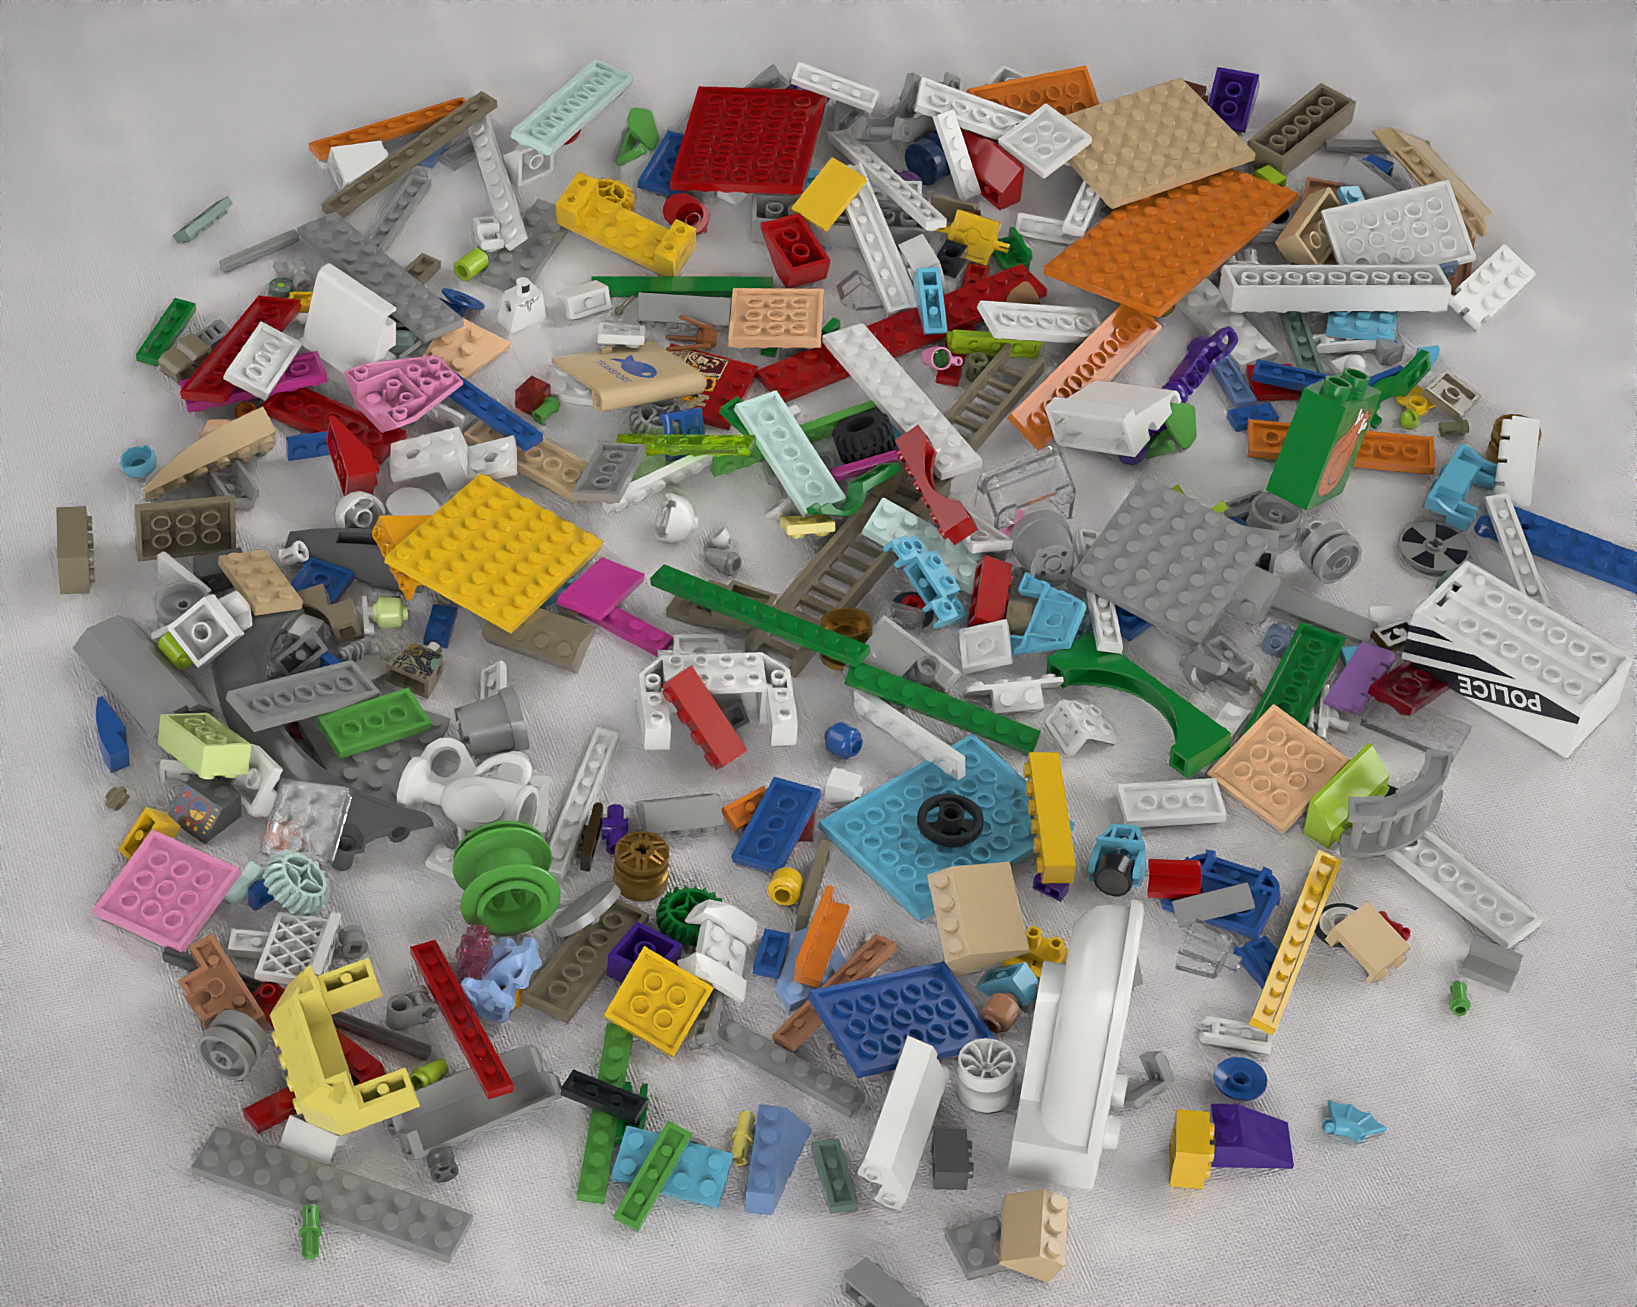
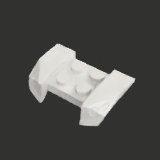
(720, 947)

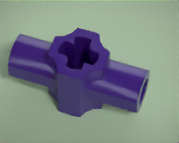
(614, 826)

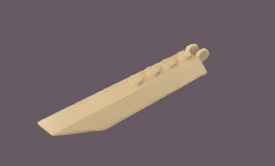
(1429, 168)

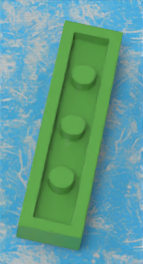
(653, 1176)

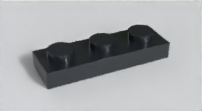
(604, 1097)

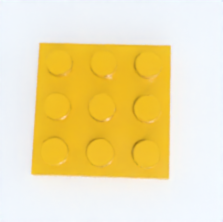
(658, 1002)

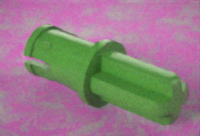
(310, 1232)

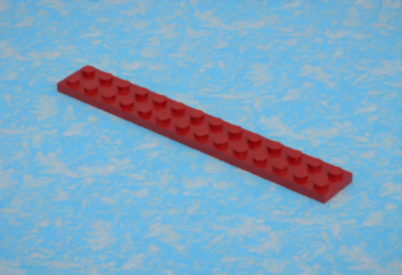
(897, 334)

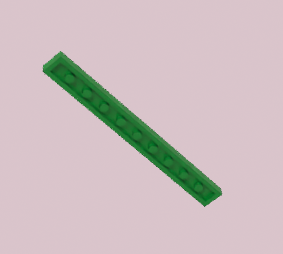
(760, 615)

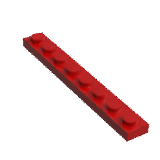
(462, 1019)

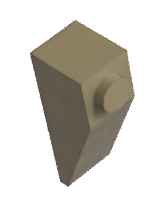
(1019, 612)

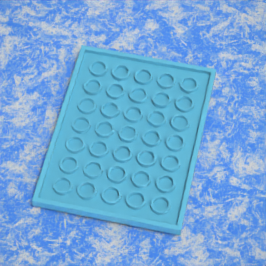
(886, 841)

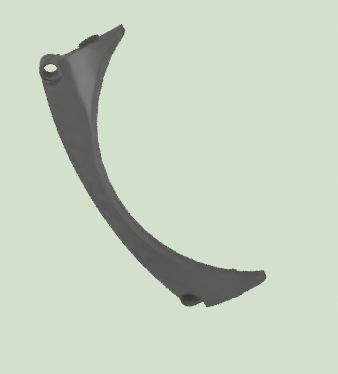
(246, 665)

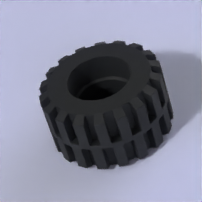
(863, 436)

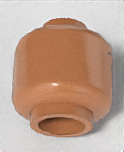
(1000, 1012)

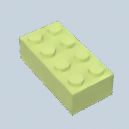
(204, 745)

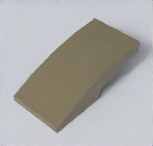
(696, 614)

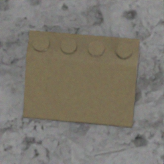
(185, 527)

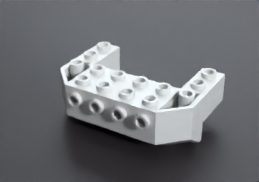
(728, 677)

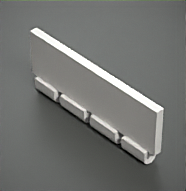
(1521, 458)

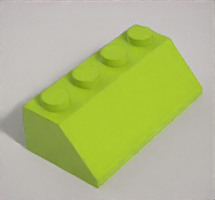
(1328, 808)

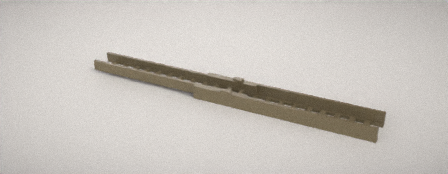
(847, 533)

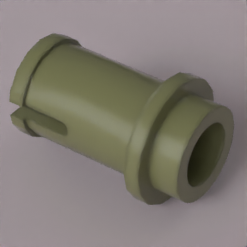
(1453, 428)

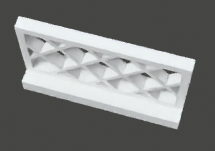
(319, 954)

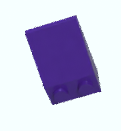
(1234, 97)
(1249, 1138)

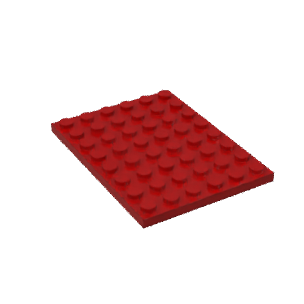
(749, 140)

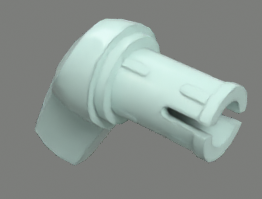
(252, 873)

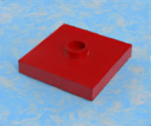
(1270, 392)

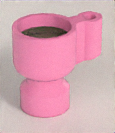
(939, 358)

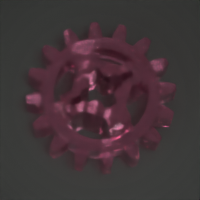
(473, 952)

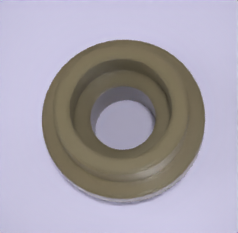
(116, 798)

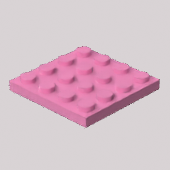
(166, 891)

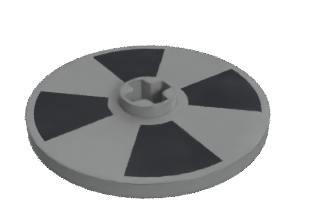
(1418, 542)

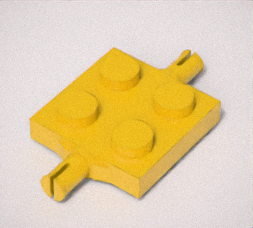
(977, 233)

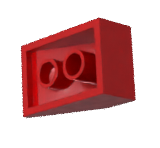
(795, 251)
(351, 459)

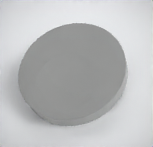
(586, 909)

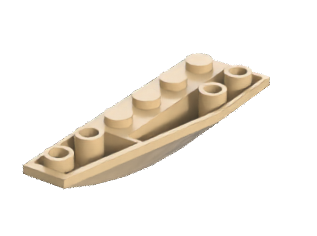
(216, 451)

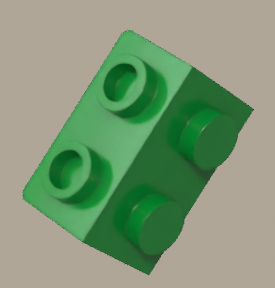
(1017, 253)

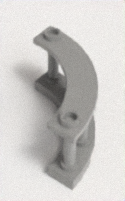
(899, 120)
(1415, 802)

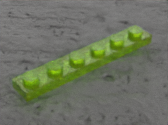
(692, 444)

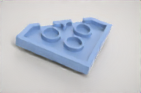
(794, 993)

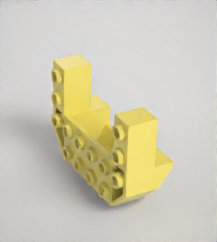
(316, 1057)

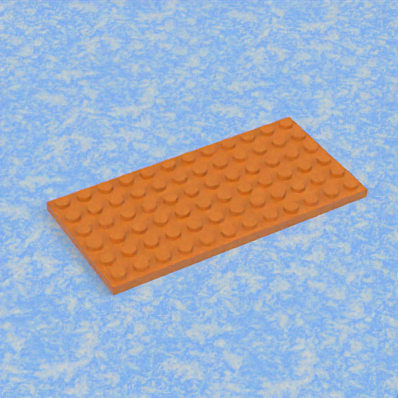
(1170, 241)

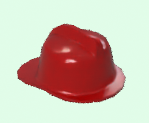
(688, 210)

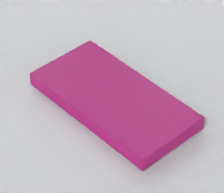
(600, 589)

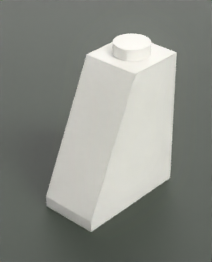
(354, 160)

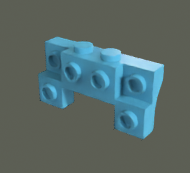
(1455, 484)
(930, 579)

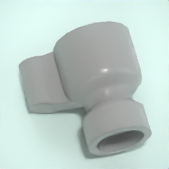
(296, 272)

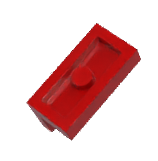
(1174, 878)

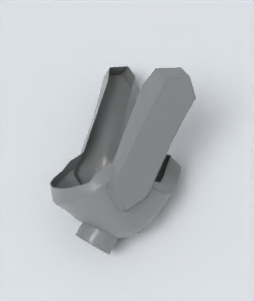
(1202, 667)

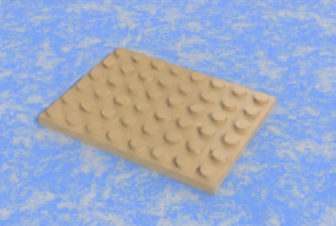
(1153, 143)

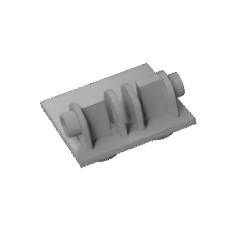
(362, 655)

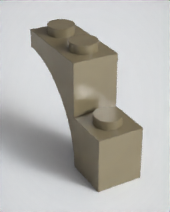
(340, 617)

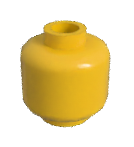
(785, 886)

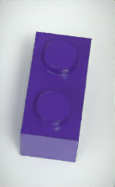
(1054, 890)

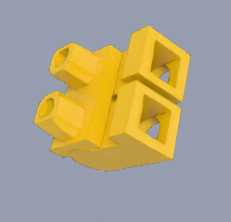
(1040, 949)

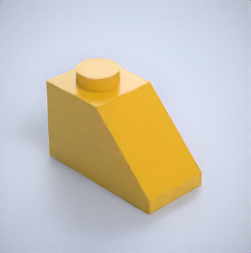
(148, 820)

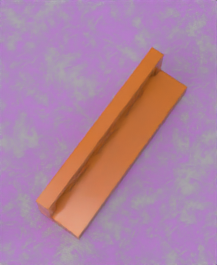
(820, 940)

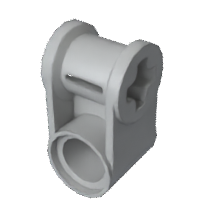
(410, 1008)

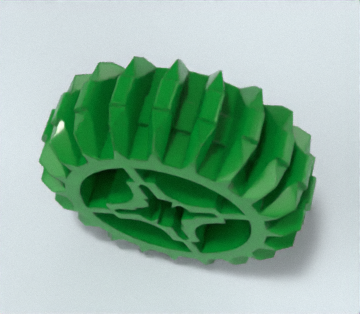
(675, 909)

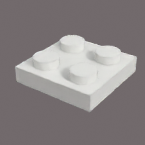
(629, 334)
(985, 646)

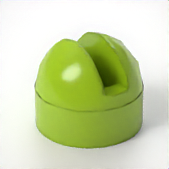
(1409, 419)

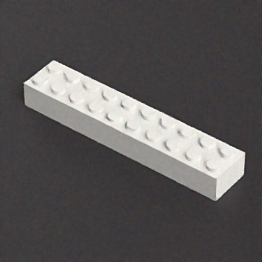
(1334, 288)

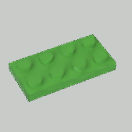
(373, 723)

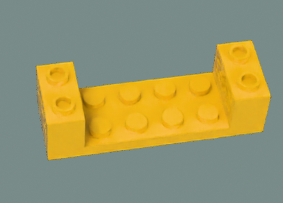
(623, 230)

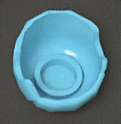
(138, 461)

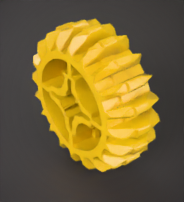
(616, 192)

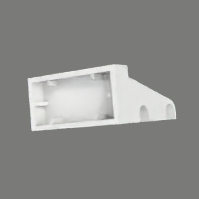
(347, 324)
(1110, 417)

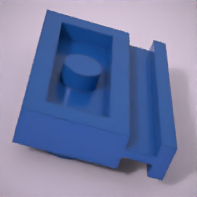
(1257, 958)

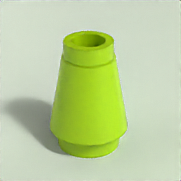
(429, 1073)

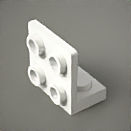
(1075, 723)

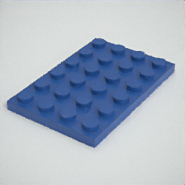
(879, 1012)

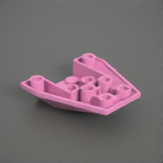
(400, 389)

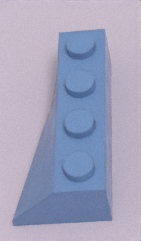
(775, 1150)

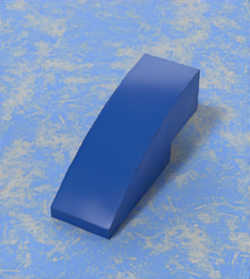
(111, 737)

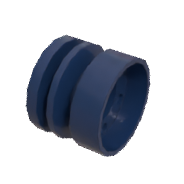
(927, 159)

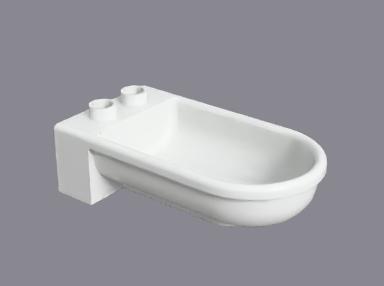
(1077, 1052)

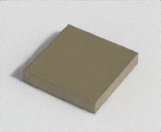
(1450, 395)

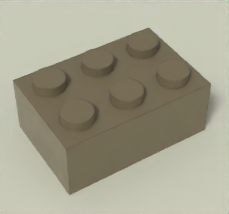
(74, 551)

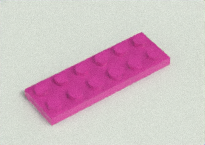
(302, 372)

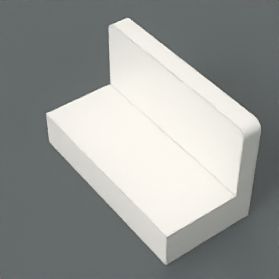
(585, 299)
(310, 1140)

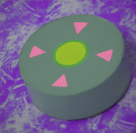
(280, 287)

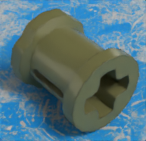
(974, 366)

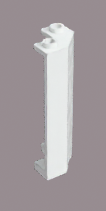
(904, 1122)

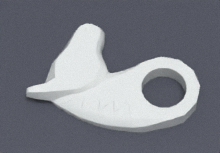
(505, 771)

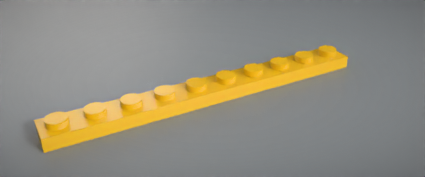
(1295, 943)

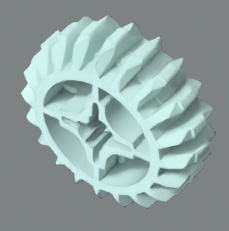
(296, 882)

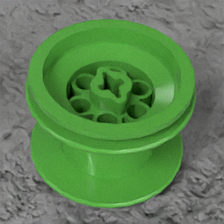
(505, 878)

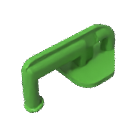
(641, 127)
(1180, 425)

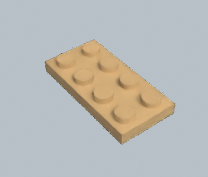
(260, 582)

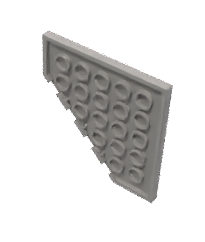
(376, 769)

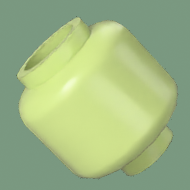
(389, 612)

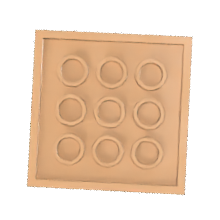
(776, 318)
(1277, 768)

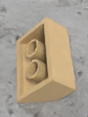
(1034, 1233)

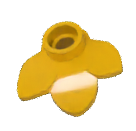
(1415, 401)

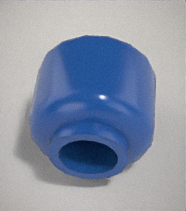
(843, 740)

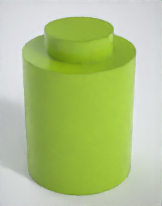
(471, 264)
(174, 651)

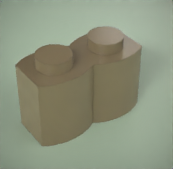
(184, 359)

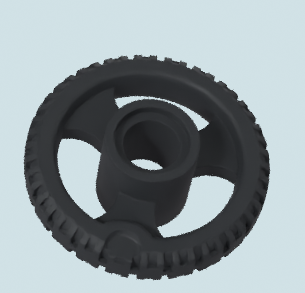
(950, 820)

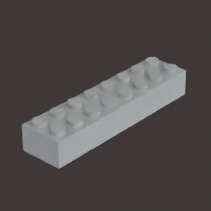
(775, 206)

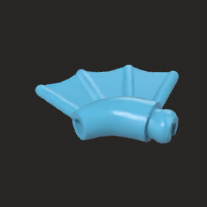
(1350, 1122)

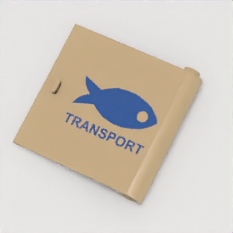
(632, 375)

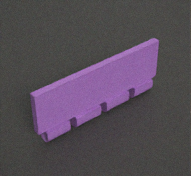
(1362, 670)

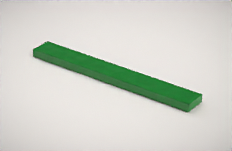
(680, 285)

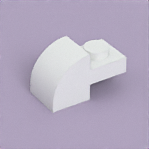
(487, 234)

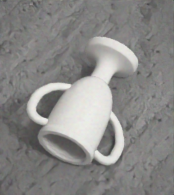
(474, 798)

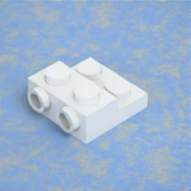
(258, 785)

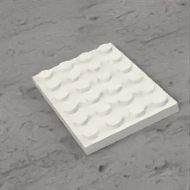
(1400, 229)

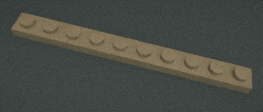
(410, 155)

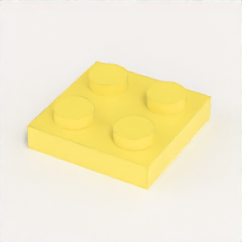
(799, 526)

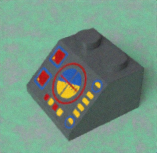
(206, 807)

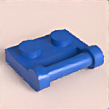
(689, 423)

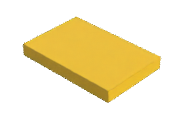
(829, 194)

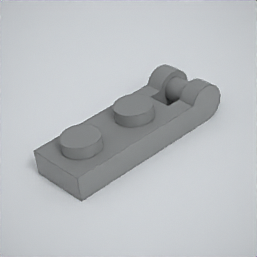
(707, 1022)

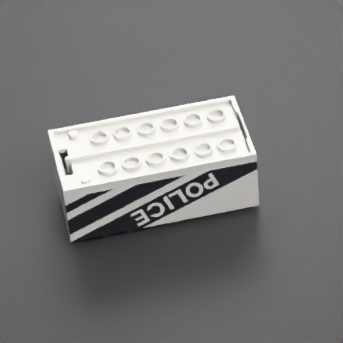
(1516, 658)

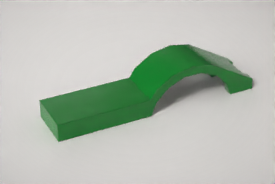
(1402, 383)
(857, 491)

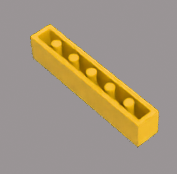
(1050, 817)

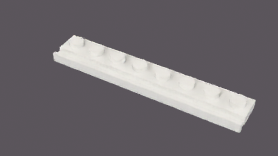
(880, 249)

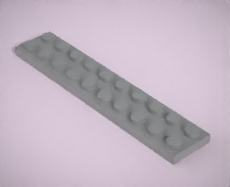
(370, 266)
(341, 1195)

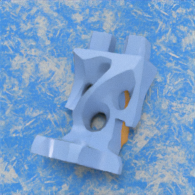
(509, 967)

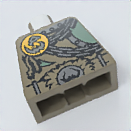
(416, 668)

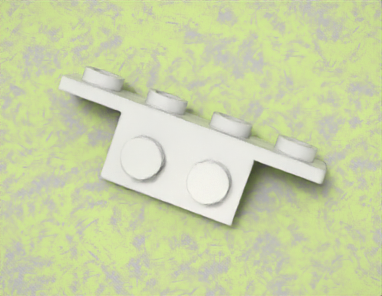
(1015, 696)

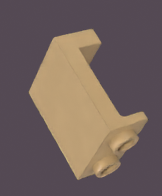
(1370, 941)

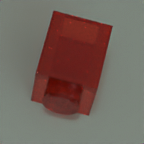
(531, 395)

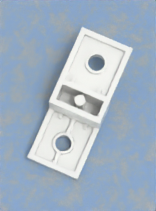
(451, 456)

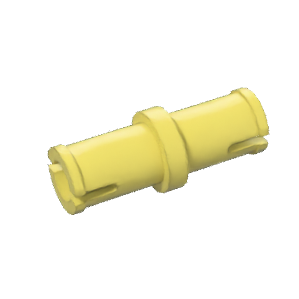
(743, 1137)

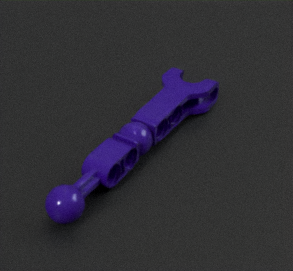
(1200, 360)

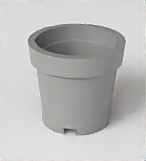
(1048, 534)
(493, 724)

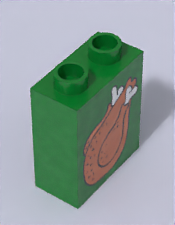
(1324, 439)

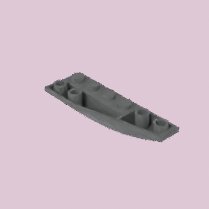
(351, 550)

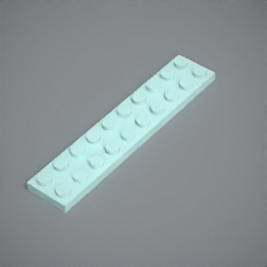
(571, 107)

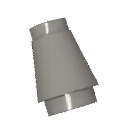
(724, 560)

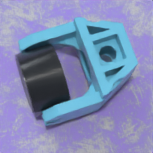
(1118, 861)

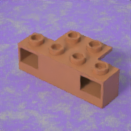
(217, 985)

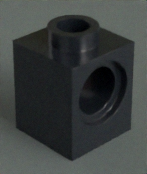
(952, 258)

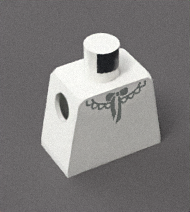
(521, 306)

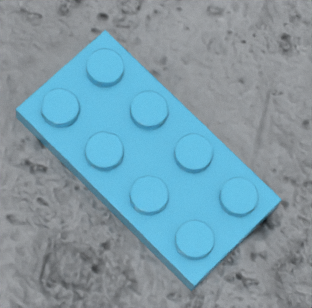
(696, 1178)

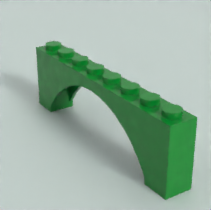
(1196, 735)

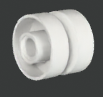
(986, 1075)

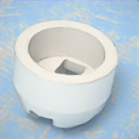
(721, 538)

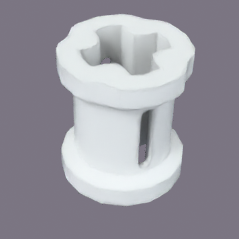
(294, 549)

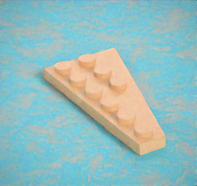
(468, 348)

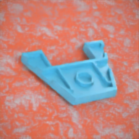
(1053, 620)

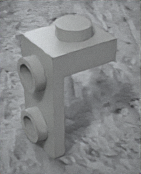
(1159, 1074)

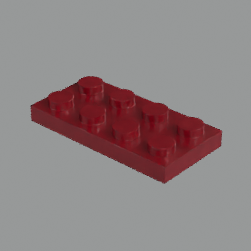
(1407, 689)

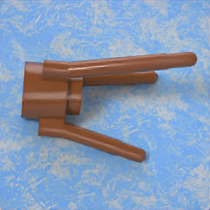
(704, 338)

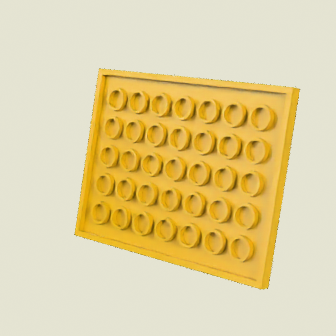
(494, 552)

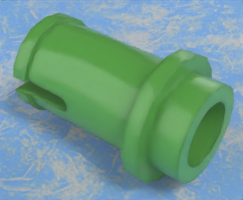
(550, 406)
(1459, 1003)

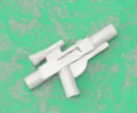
(1326, 717)

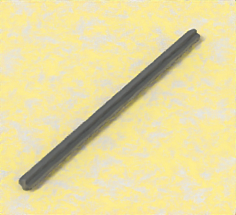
(340, 1019)

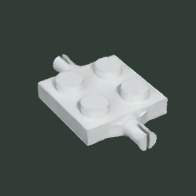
(698, 645)

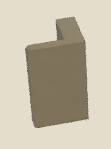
(949, 206)

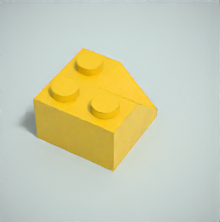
(1190, 1149)

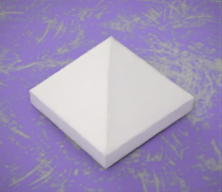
(779, 509)

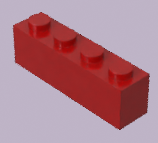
(703, 717)

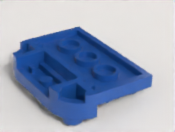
(1222, 874)

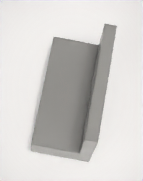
(1491, 964)

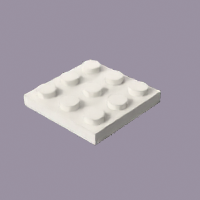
(1045, 140)

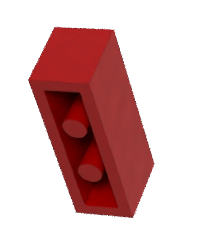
(990, 591)

